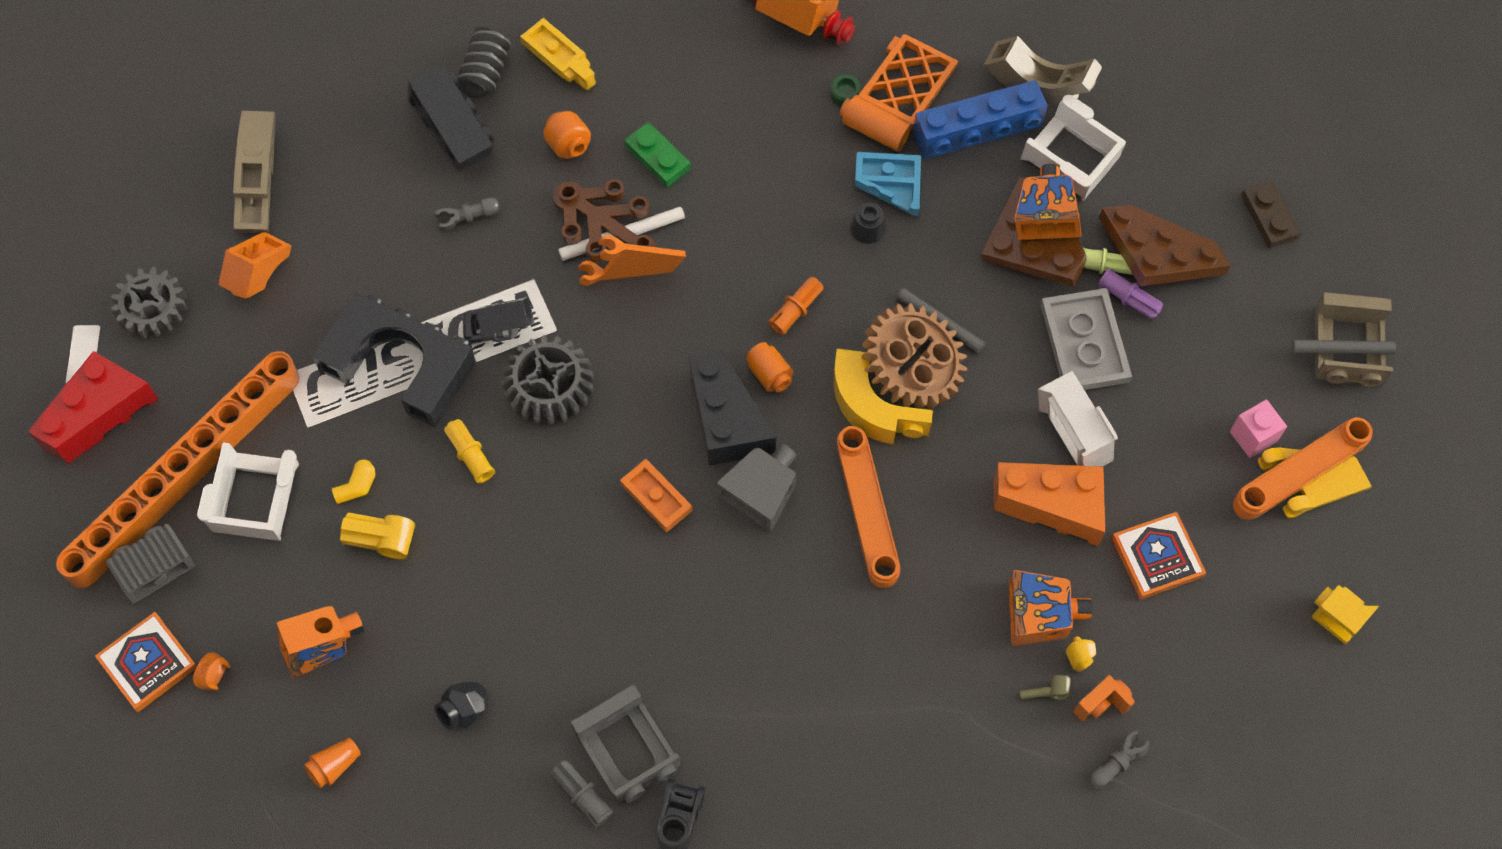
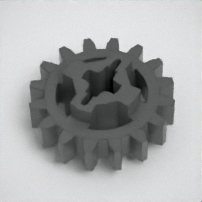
(148, 302)

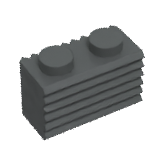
(149, 562)

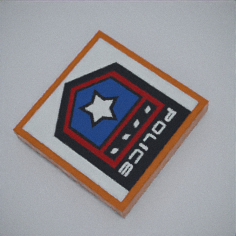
(1158, 555)
(146, 662)

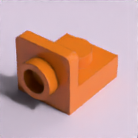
(1097, 700)

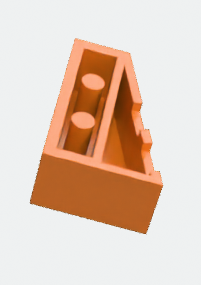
(1053, 495)

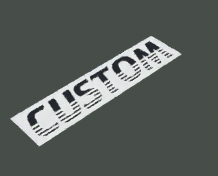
(396, 363)

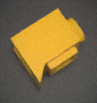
(1341, 612)

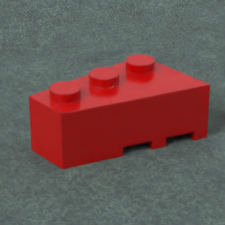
(90, 406)

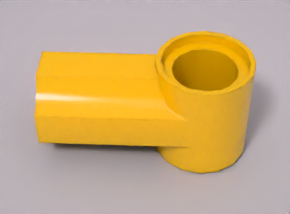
(387, 536)

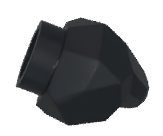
(461, 704)

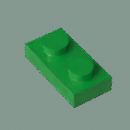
(657, 154)

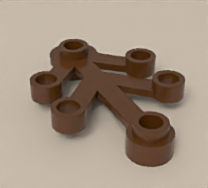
(599, 216)

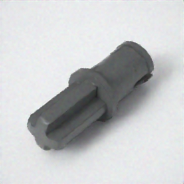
(582, 793)

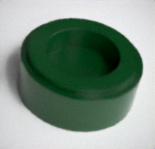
(844, 87)

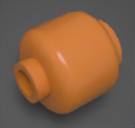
(566, 134)

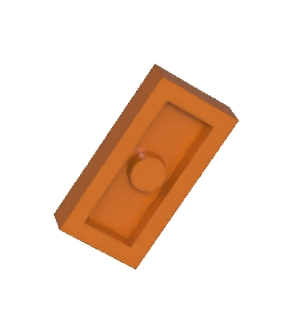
(656, 495)

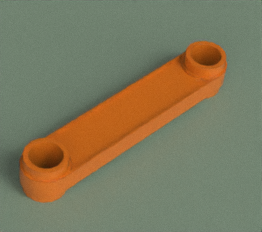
(1302, 468)
(868, 507)

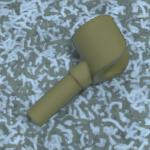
(1058, 689)

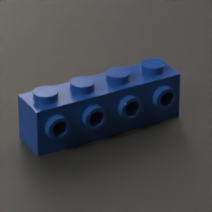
(979, 119)

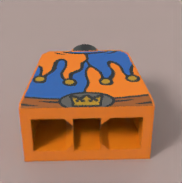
(1047, 207)
(1043, 608)
(315, 638)

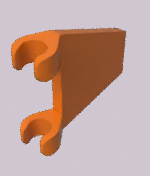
(629, 261)

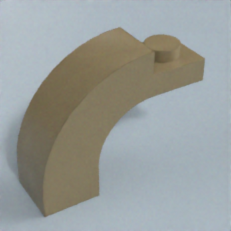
(1016, 64)

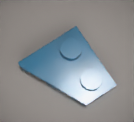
(890, 178)

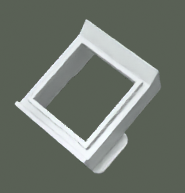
(1079, 121)
(1077, 421)
(216, 495)

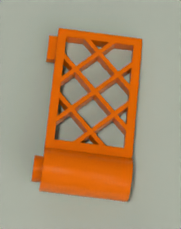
(882, 118)

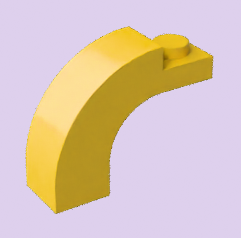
(866, 409)

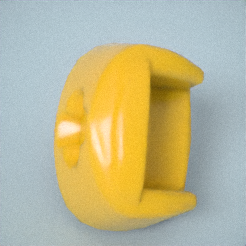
(1081, 653)

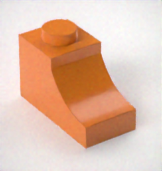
(251, 264)

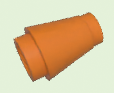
(331, 762)

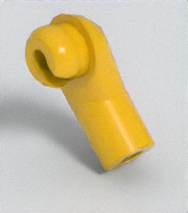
(359, 483)

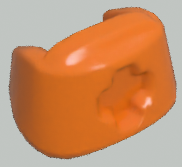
(210, 671)

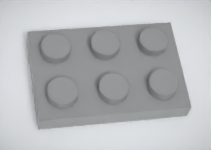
(1086, 338)

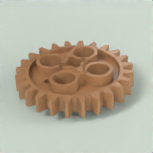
(937, 377)

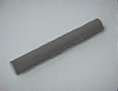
(962, 334)
(1343, 347)

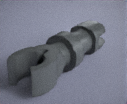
(486, 207)
(1118, 762)

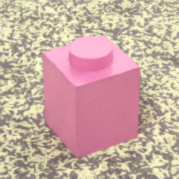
(1258, 428)

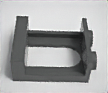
(607, 713)

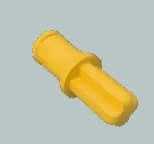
(469, 451)

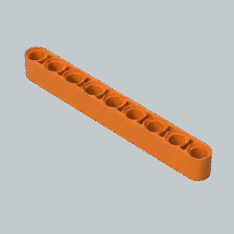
(177, 484)

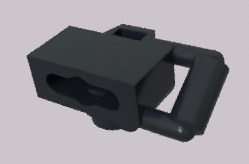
(497, 318)

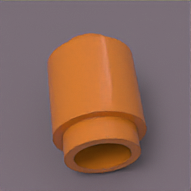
(769, 367)

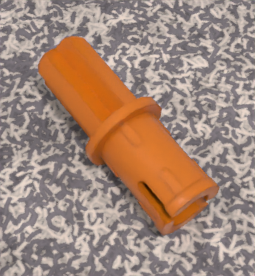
(795, 306)

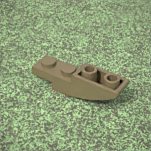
(253, 171)

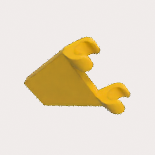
(1334, 485)

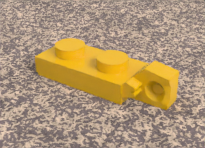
(559, 53)

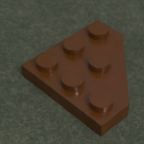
(1159, 249)
(1047, 258)

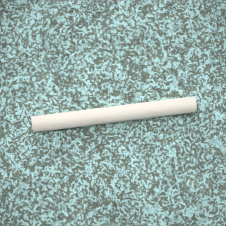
(637, 227)

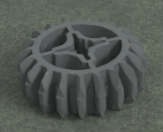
(570, 366)

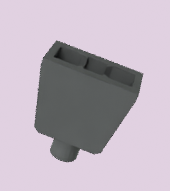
(760, 485)

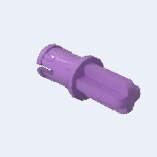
(1130, 294)

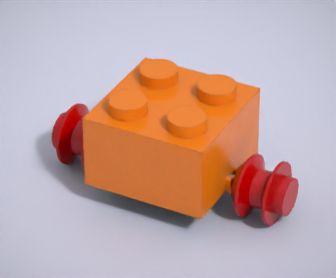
(808, 16)

